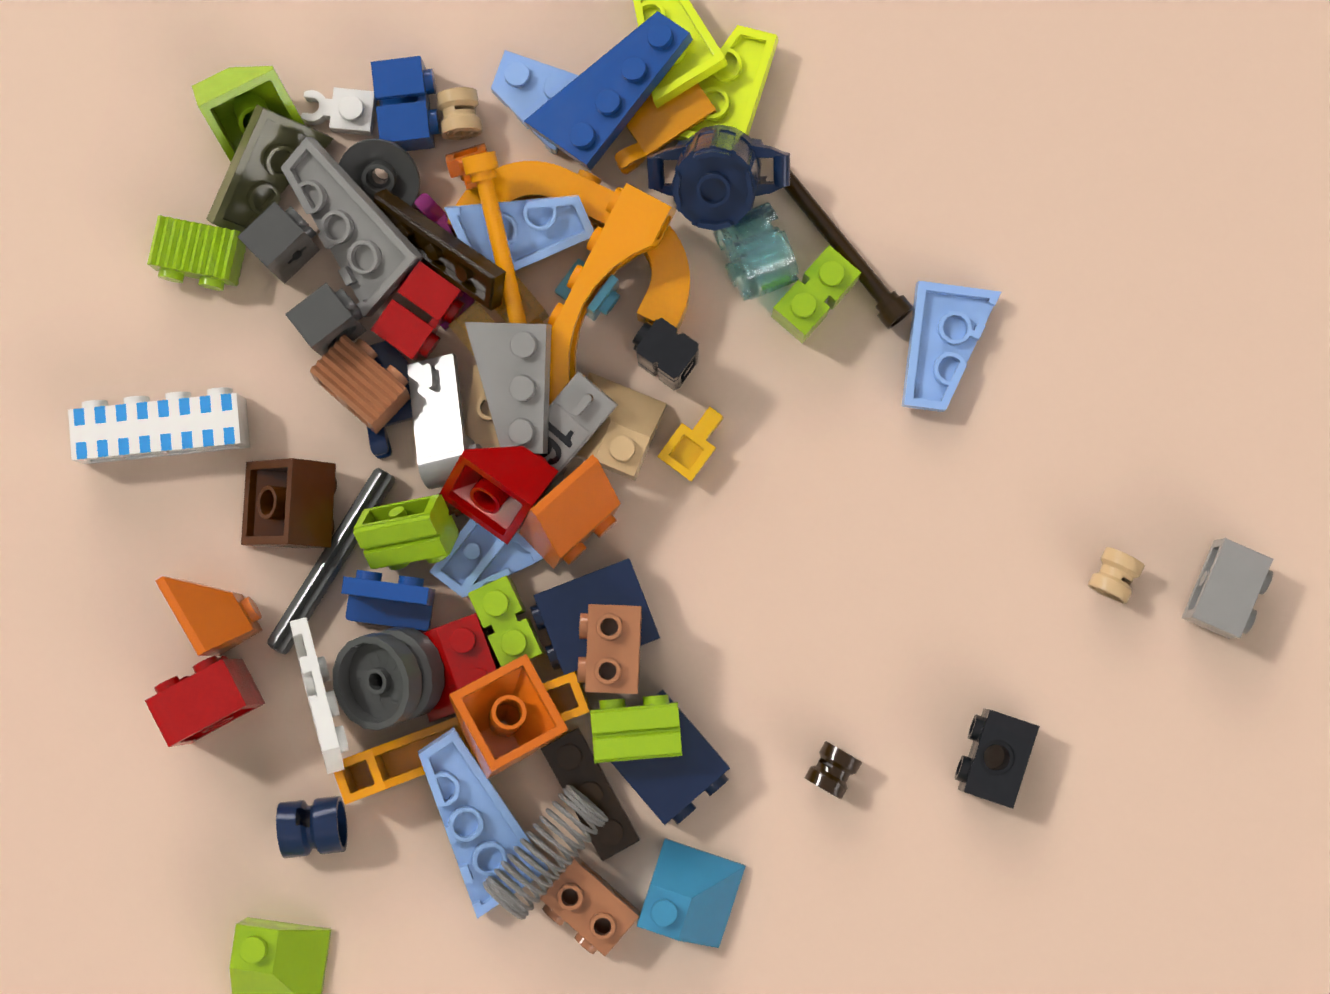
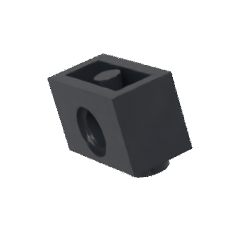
(1015, 739)

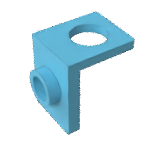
(602, 302)

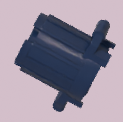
(718, 175)

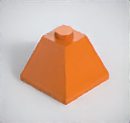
(211, 616)
(507, 715)

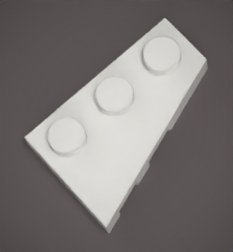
(322, 703)

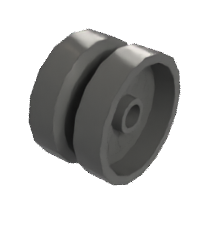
(388, 677)

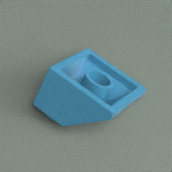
(690, 894)

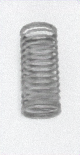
(503, 895)

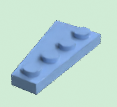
(474, 817)

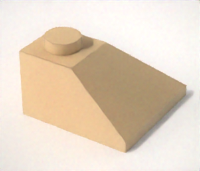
(627, 432)

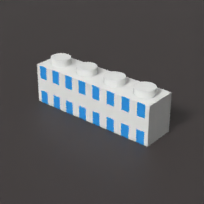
(158, 427)

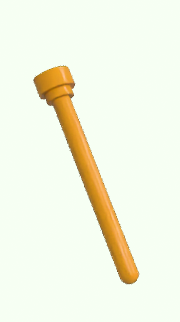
(482, 171)

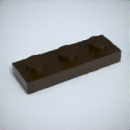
(575, 766)

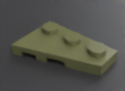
(255, 171)

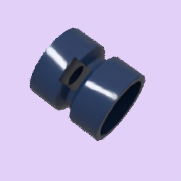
(311, 827)

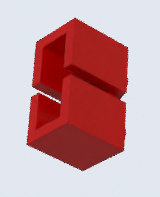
(407, 330)

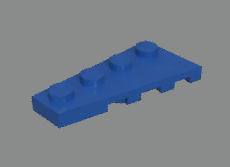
(606, 96)

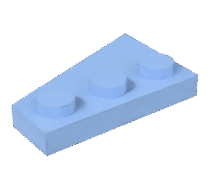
(531, 225)
(941, 340)

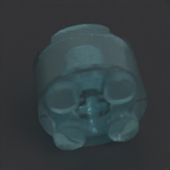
(757, 254)

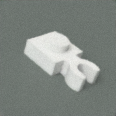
(348, 110)

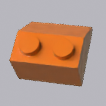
(571, 514)

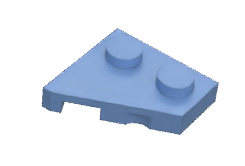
(482, 558)

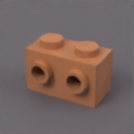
(612, 649)
(589, 907)

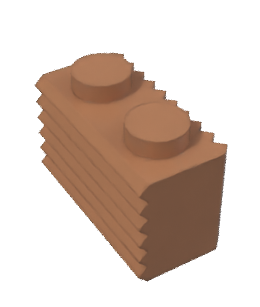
(361, 383)

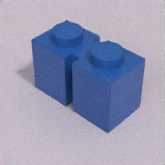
(404, 100)

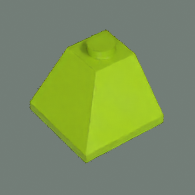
(231, 97)
(278, 957)

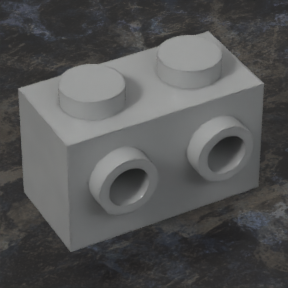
(1229, 589)

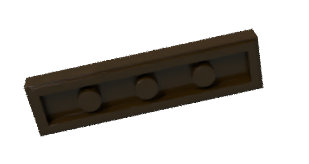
(445, 252)

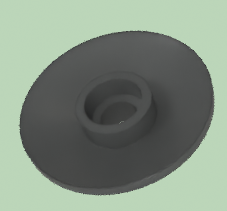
(374, 153)

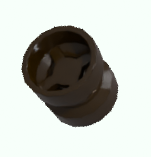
(833, 770)

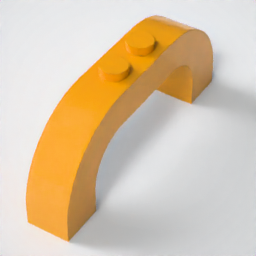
(670, 272)

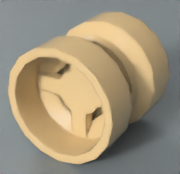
(459, 113)
(1116, 575)

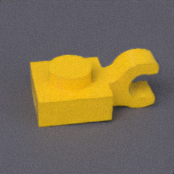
(688, 448)

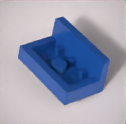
(388, 603)

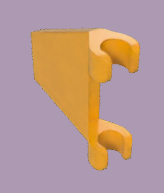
(659, 126)

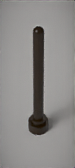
(890, 305)

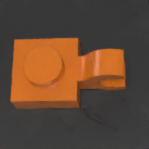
(455, 164)

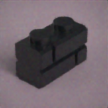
(665, 352)

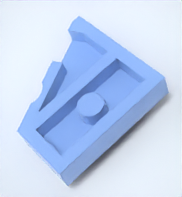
(527, 86)

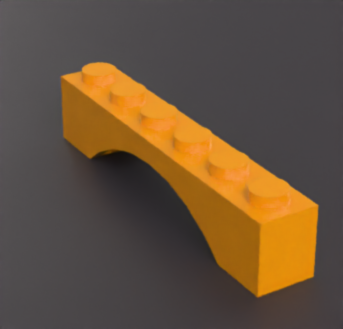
(632, 229)
(399, 759)

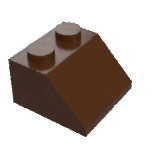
(289, 503)

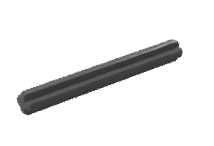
(330, 561)

